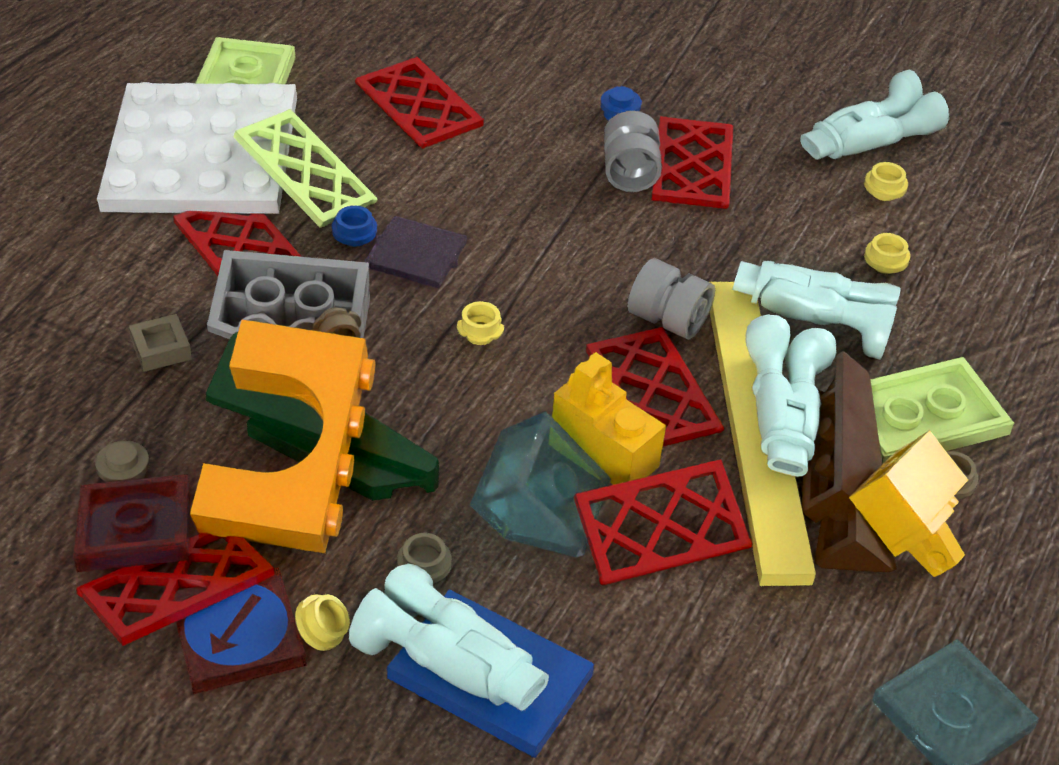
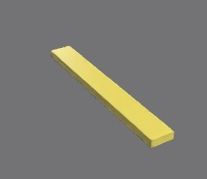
(769, 496)

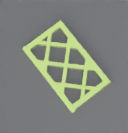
(300, 192)

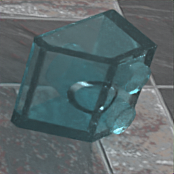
(532, 486)

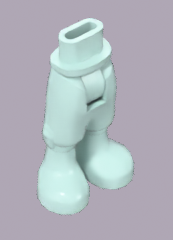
(879, 123)
(823, 299)
(787, 409)
(454, 646)

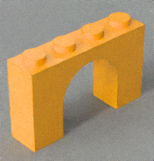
(298, 503)

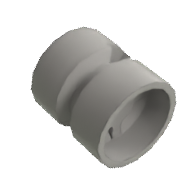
(632, 151)
(665, 296)

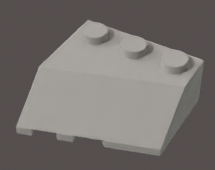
(285, 290)

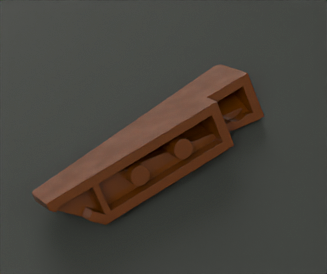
(842, 461)

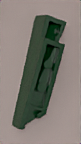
(381, 455)

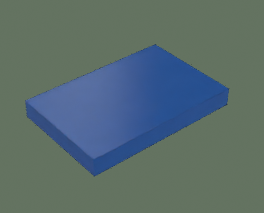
(523, 729)

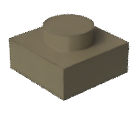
(160, 342)

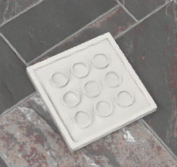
(180, 152)

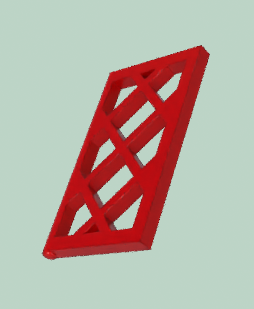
(444, 128)
(691, 192)
(203, 240)
(677, 428)
(676, 482)
(166, 611)

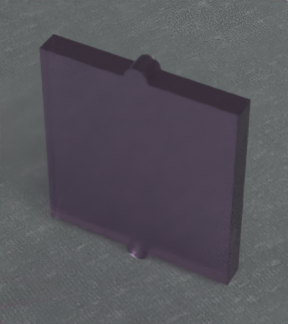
(416, 251)

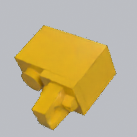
(606, 425)
(912, 500)

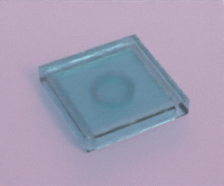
(955, 708)

